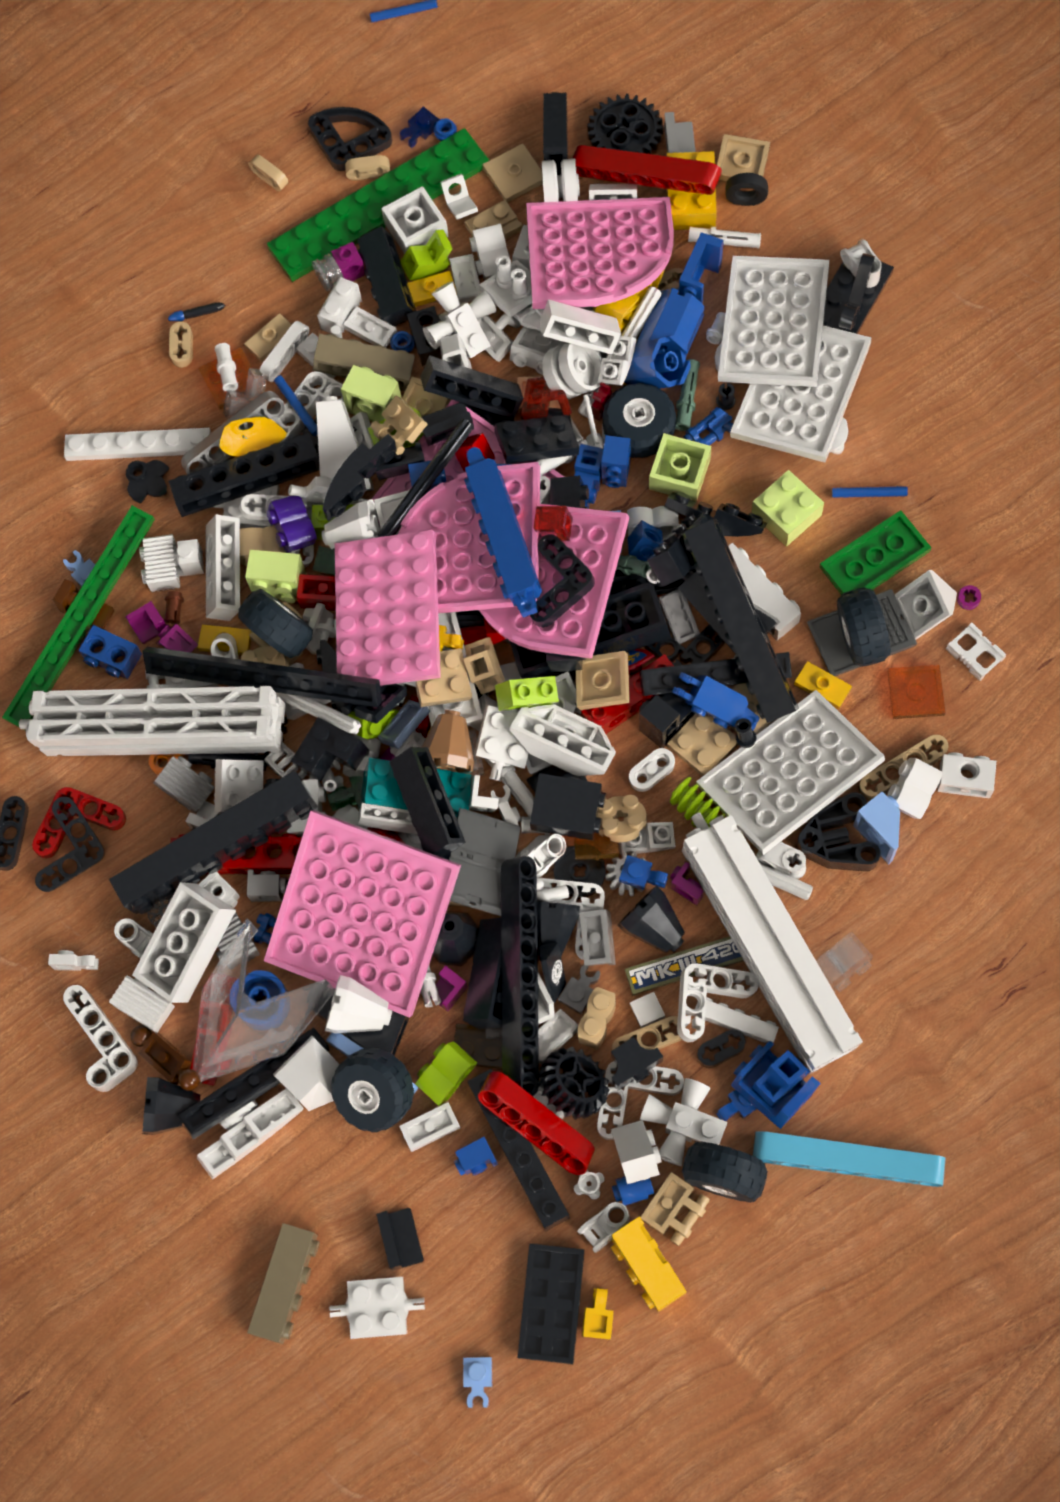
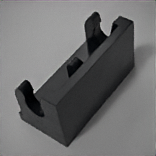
(399, 463)

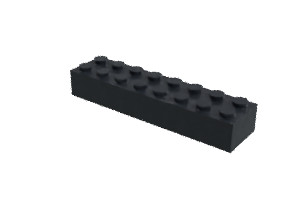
(214, 843)

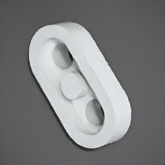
(649, 769)

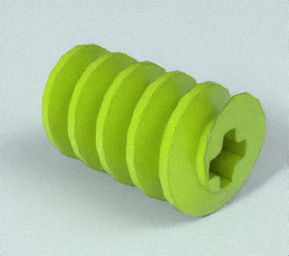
(692, 802)

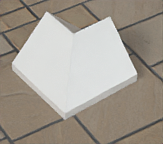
(926, 602)
(309, 1074)

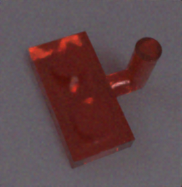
(538, 398)

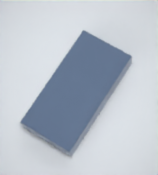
(403, 724)

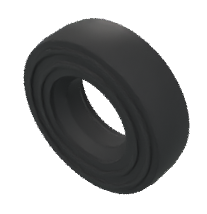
(746, 180)

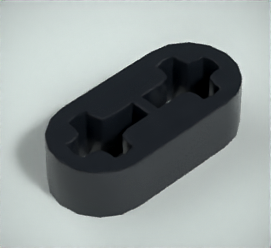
(724, 1054)

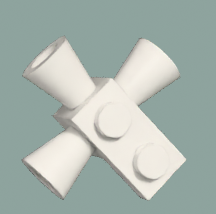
(460, 320)
(684, 1121)

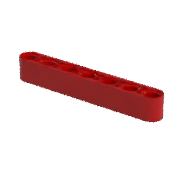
(647, 169)

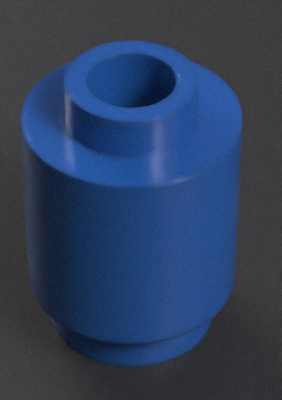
(631, 1192)

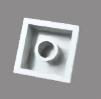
(413, 219)

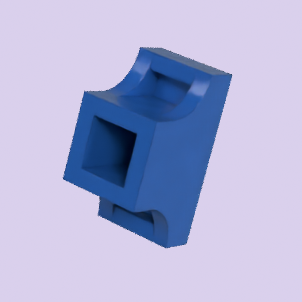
(780, 1078)

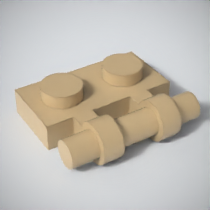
(403, 419)
(667, 1204)

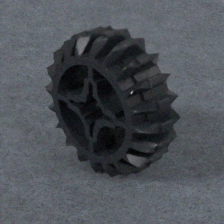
(568, 1089)

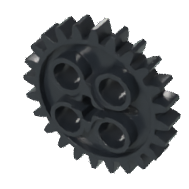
(625, 127)

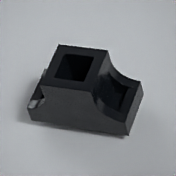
(633, 1062)

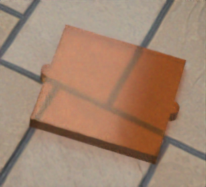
(597, 849)

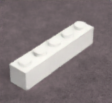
(385, 818)
(736, 1019)

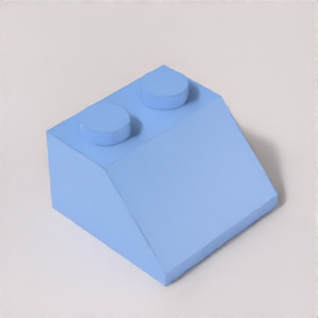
(880, 824)

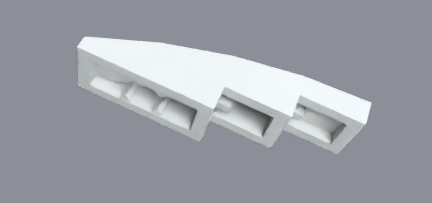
(249, 1133)

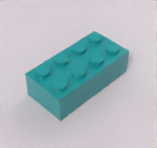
(382, 789)

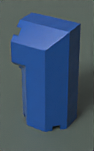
(666, 340)

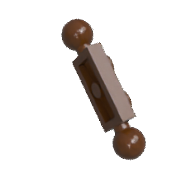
(165, 1058)

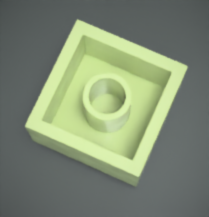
(368, 392)
(679, 466)
(788, 507)
(275, 573)

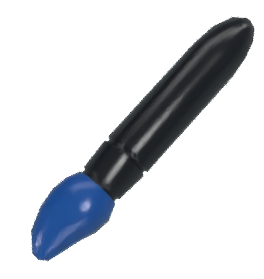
(196, 312)

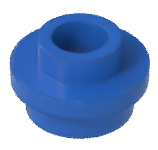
(444, 125)
(401, 337)

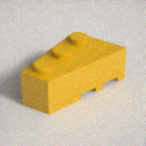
(625, 308)
(647, 1265)

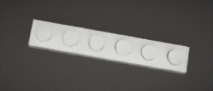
(132, 444)

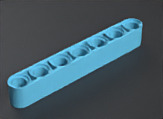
(849, 1159)

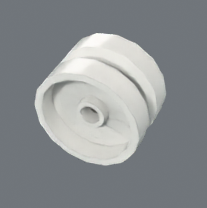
(560, 186)
(572, 369)

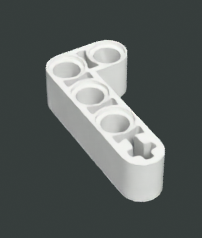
(308, 395)
(97, 1033)

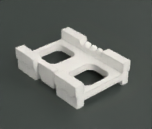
(969, 657)

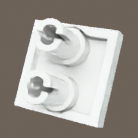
(509, 286)
(236, 782)

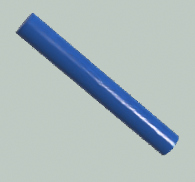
(403, 10)
(296, 405)
(869, 492)

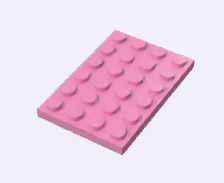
(388, 608)

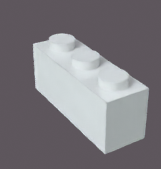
(580, 327)

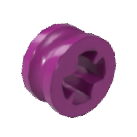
(969, 589)

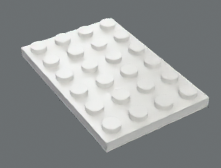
(774, 321)
(805, 417)
(790, 772)

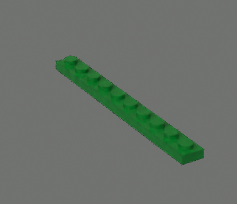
(81, 612)

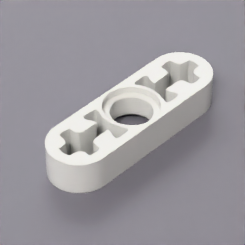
(284, 351)

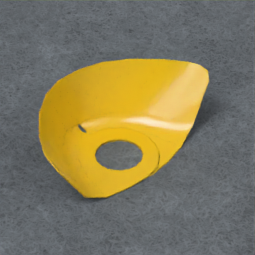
(260, 435)

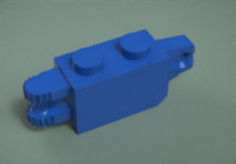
(716, 700)

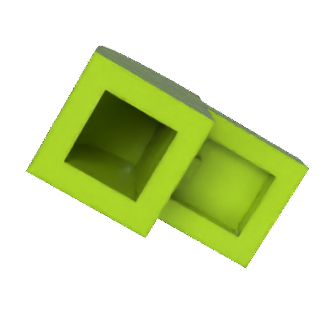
(427, 259)

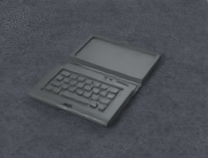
(831, 643)
(486, 848)

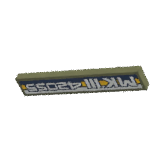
(669, 968)

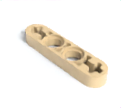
(896, 762)

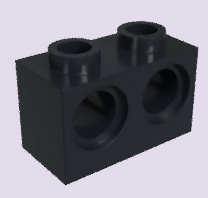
(416, 321)

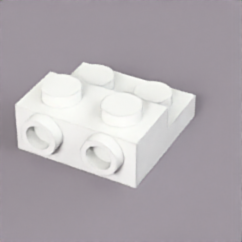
(530, 348)

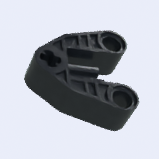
(841, 857)

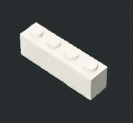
(766, 594)

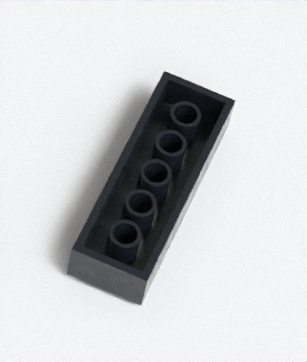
(629, 623)

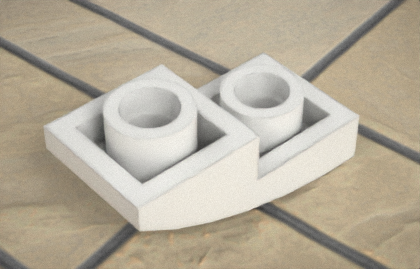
(616, 365)
(653, 838)

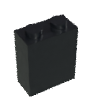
(567, 807)

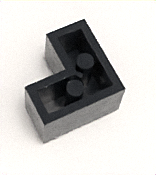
(663, 717)
(323, 746)

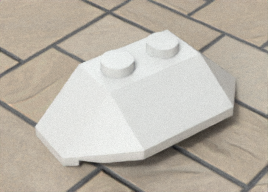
(563, 739)

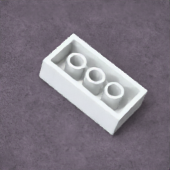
(184, 942)

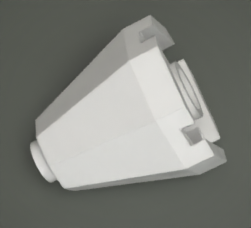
(354, 524)
(356, 1009)

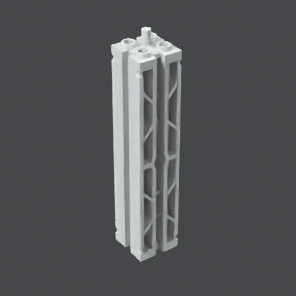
(156, 721)
(769, 942)

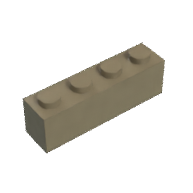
(338, 356)
(283, 1284)

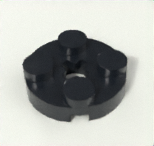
(594, 872)

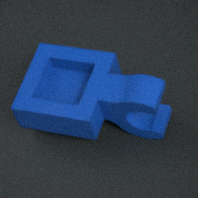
(639, 873)
(738, 1105)

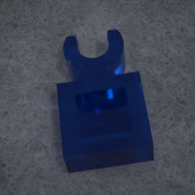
(419, 125)

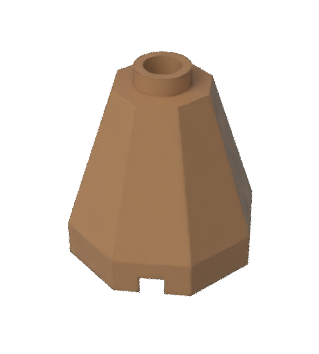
(450, 743)

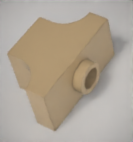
(483, 665)

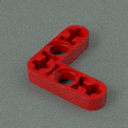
(81, 800)

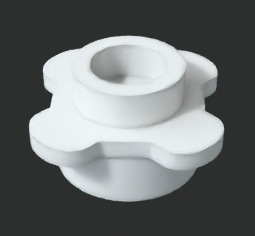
(593, 1190)

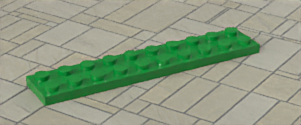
(362, 210)

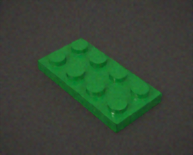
(876, 555)

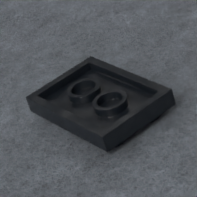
(536, 439)

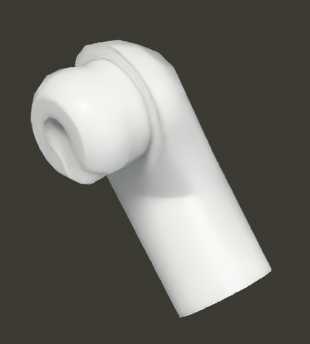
(330, 782)
(551, 894)

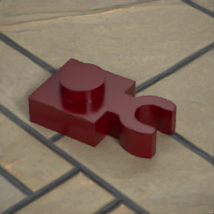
(600, 399)

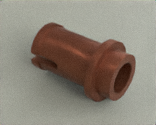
(173, 607)

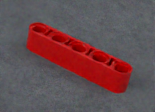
(536, 1123)

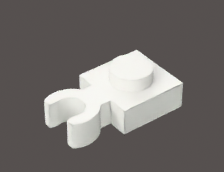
(69, 961)

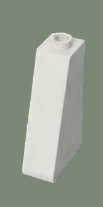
(335, 437)

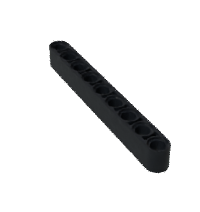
(520, 972)

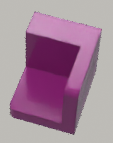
(146, 622)
(449, 988)

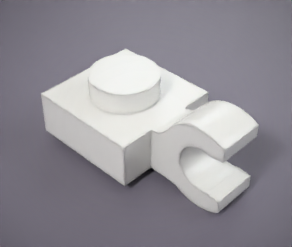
(508, 814)

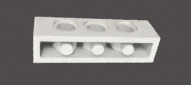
(222, 567)

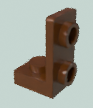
(65, 597)

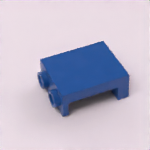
(705, 255)
(788, 1105)

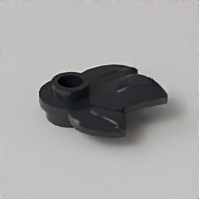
(147, 483)

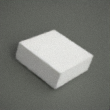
(647, 1010)

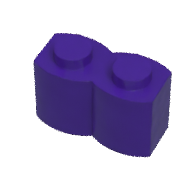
(291, 523)

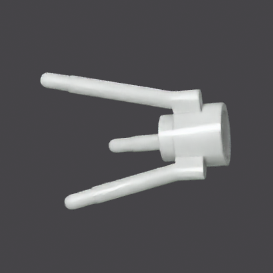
(594, 438)

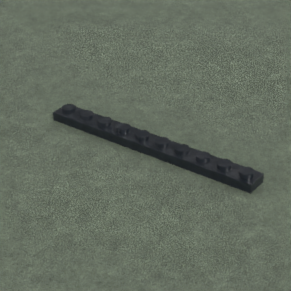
(249, 673)

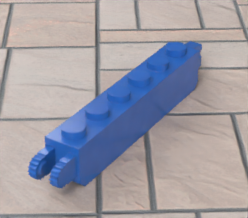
(503, 532)

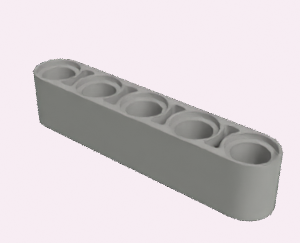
(257, 408)

